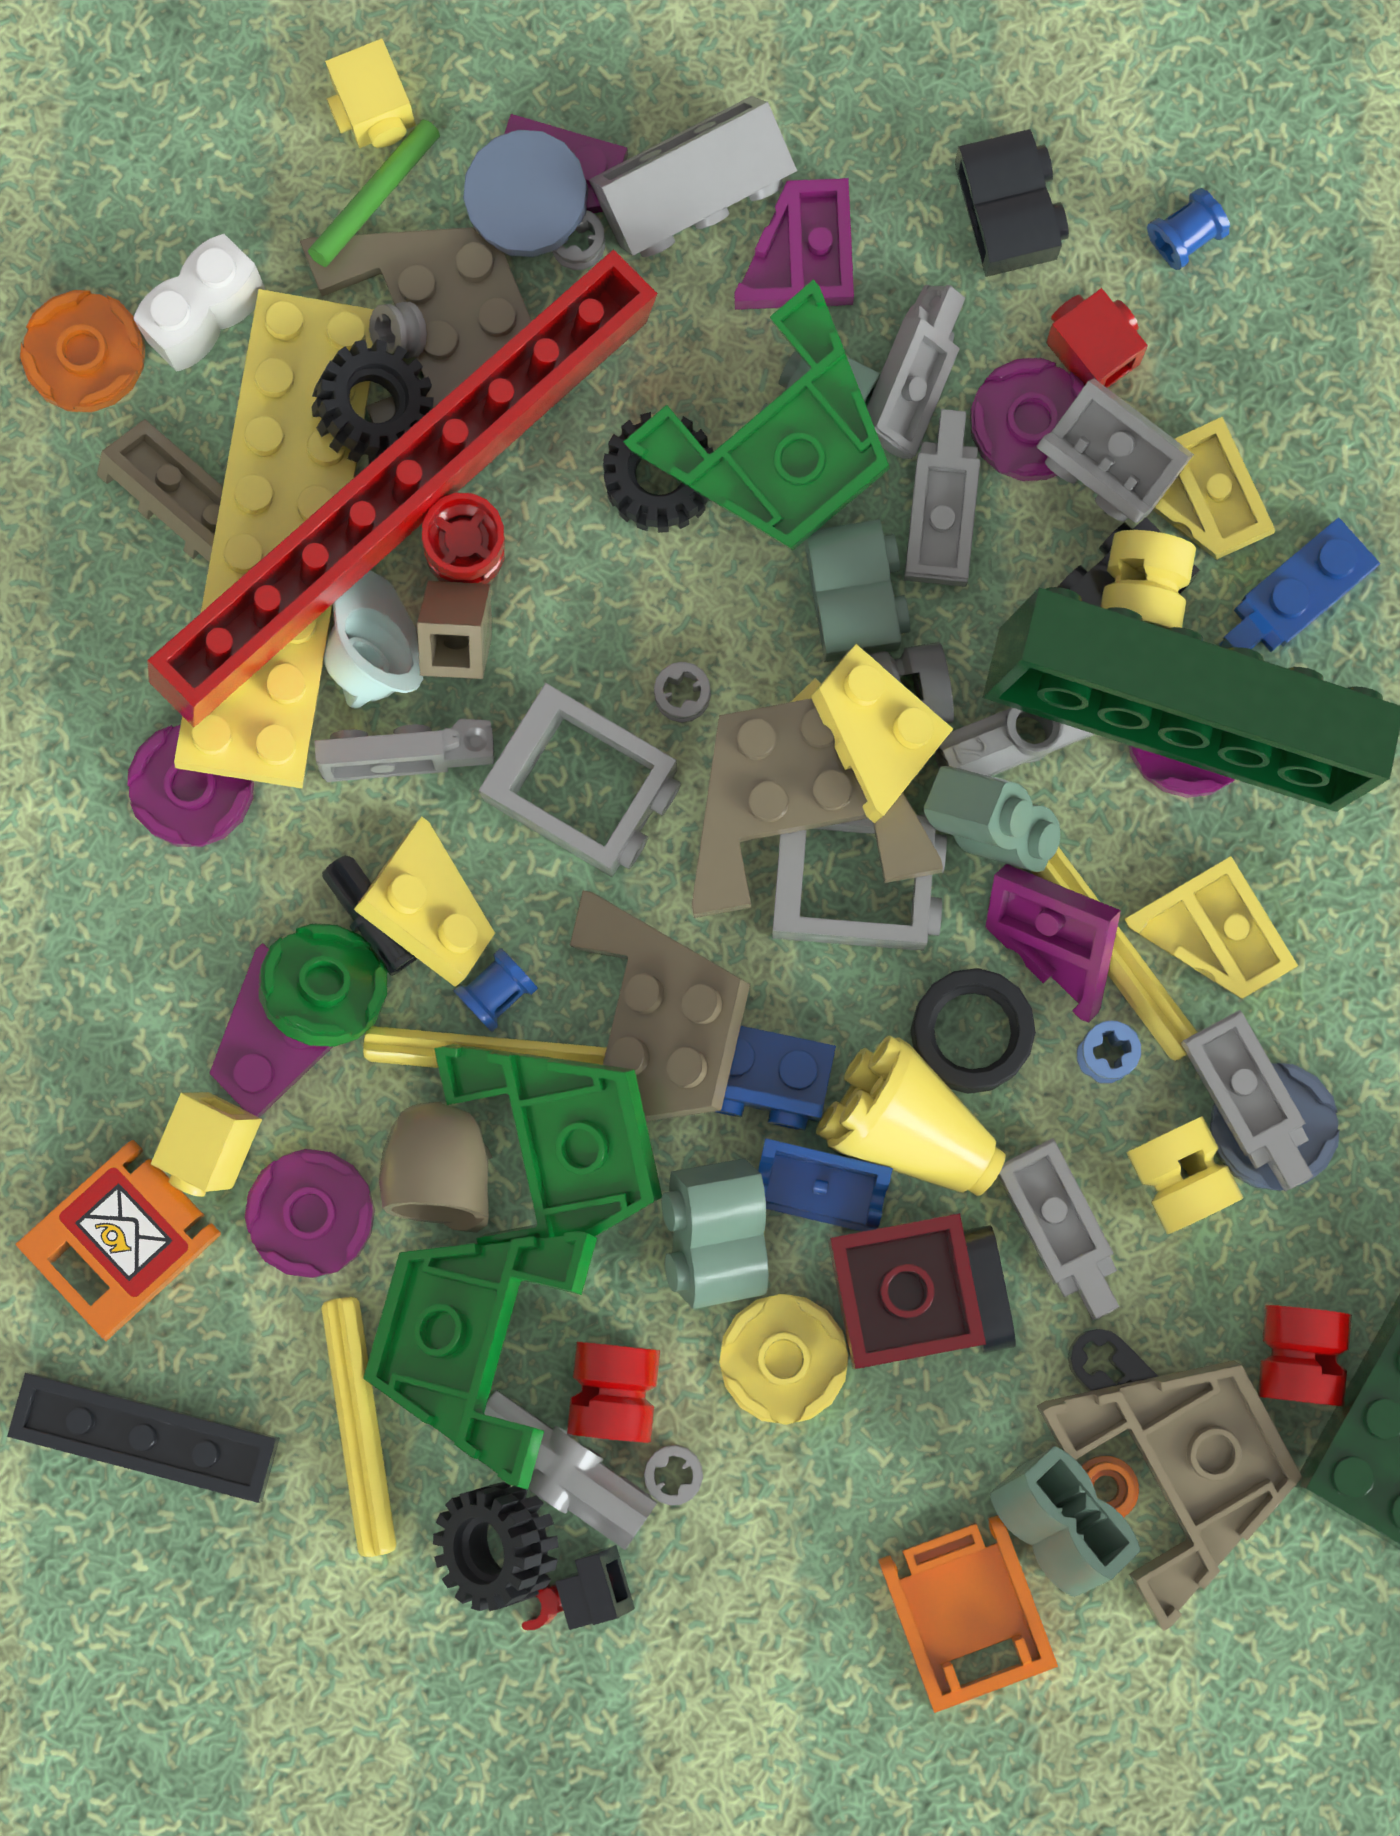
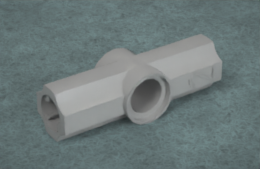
(995, 746)
(577, 1481)

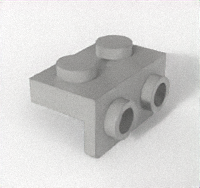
(1114, 453)

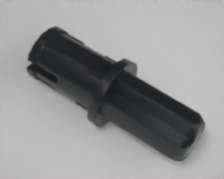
(349, 886)

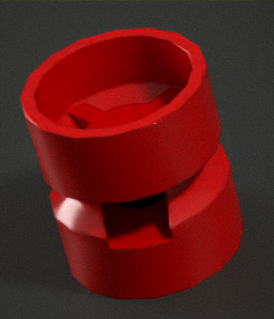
(463, 539)
(1304, 1355)
(613, 1392)

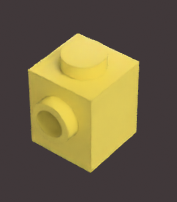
(369, 96)
(205, 1143)

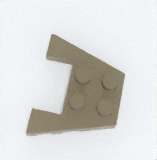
(456, 284)
(783, 776)
(673, 1012)
(1208, 1454)

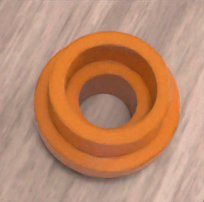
(1124, 1476)

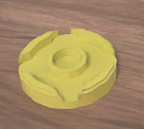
(745, 1356)

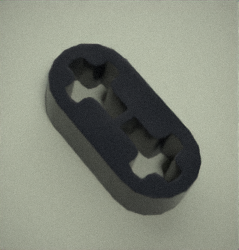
(990, 1289)
(1122, 1358)

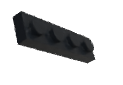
(143, 1437)

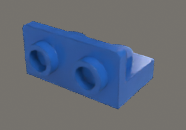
(779, 1077)

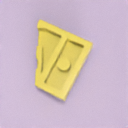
(1214, 495)
(877, 728)
(428, 906)
(1217, 930)

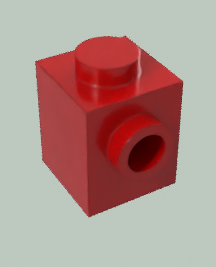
(1096, 338)

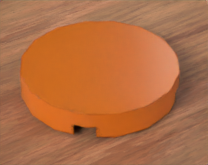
(95, 368)

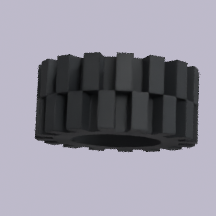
(379, 367)
(637, 503)
(468, 1551)

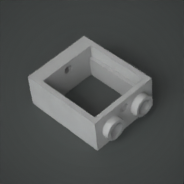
(525, 749)
(789, 925)

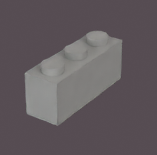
(694, 177)

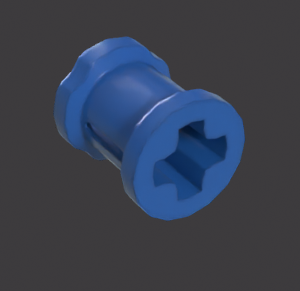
(1189, 228)
(495, 989)

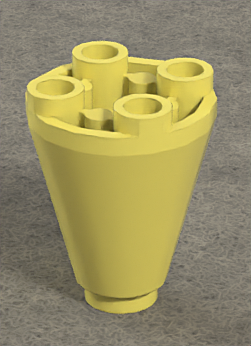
(910, 1121)

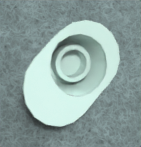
(372, 643)

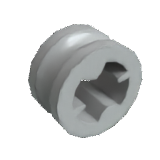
(575, 258)
(399, 326)
(674, 674)
(686, 1490)

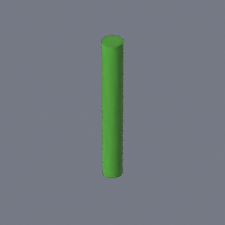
(374, 193)

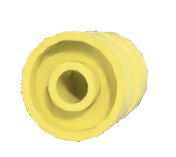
(1148, 575)
(1190, 1199)

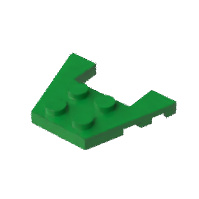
(798, 454)
(576, 1133)
(447, 1334)

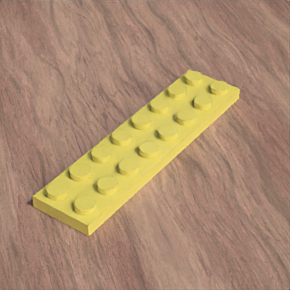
(272, 484)

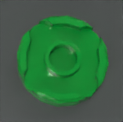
(322, 985)

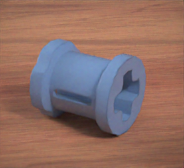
(1118, 1035)

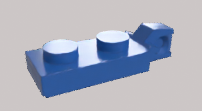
(1301, 589)

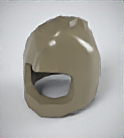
(436, 1168)

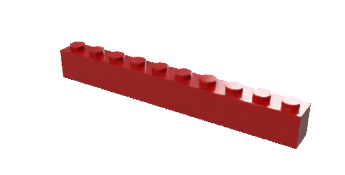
(398, 488)

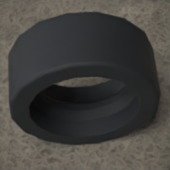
(1003, 993)

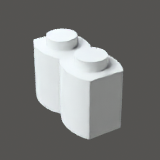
(210, 294)

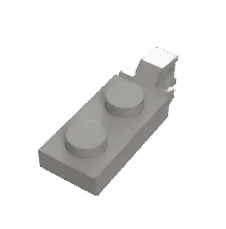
(916, 371)
(943, 506)
(406, 752)
(1250, 1097)
(1061, 1225)

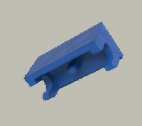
(823, 1186)

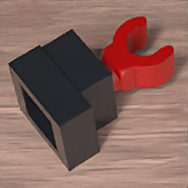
(588, 1596)

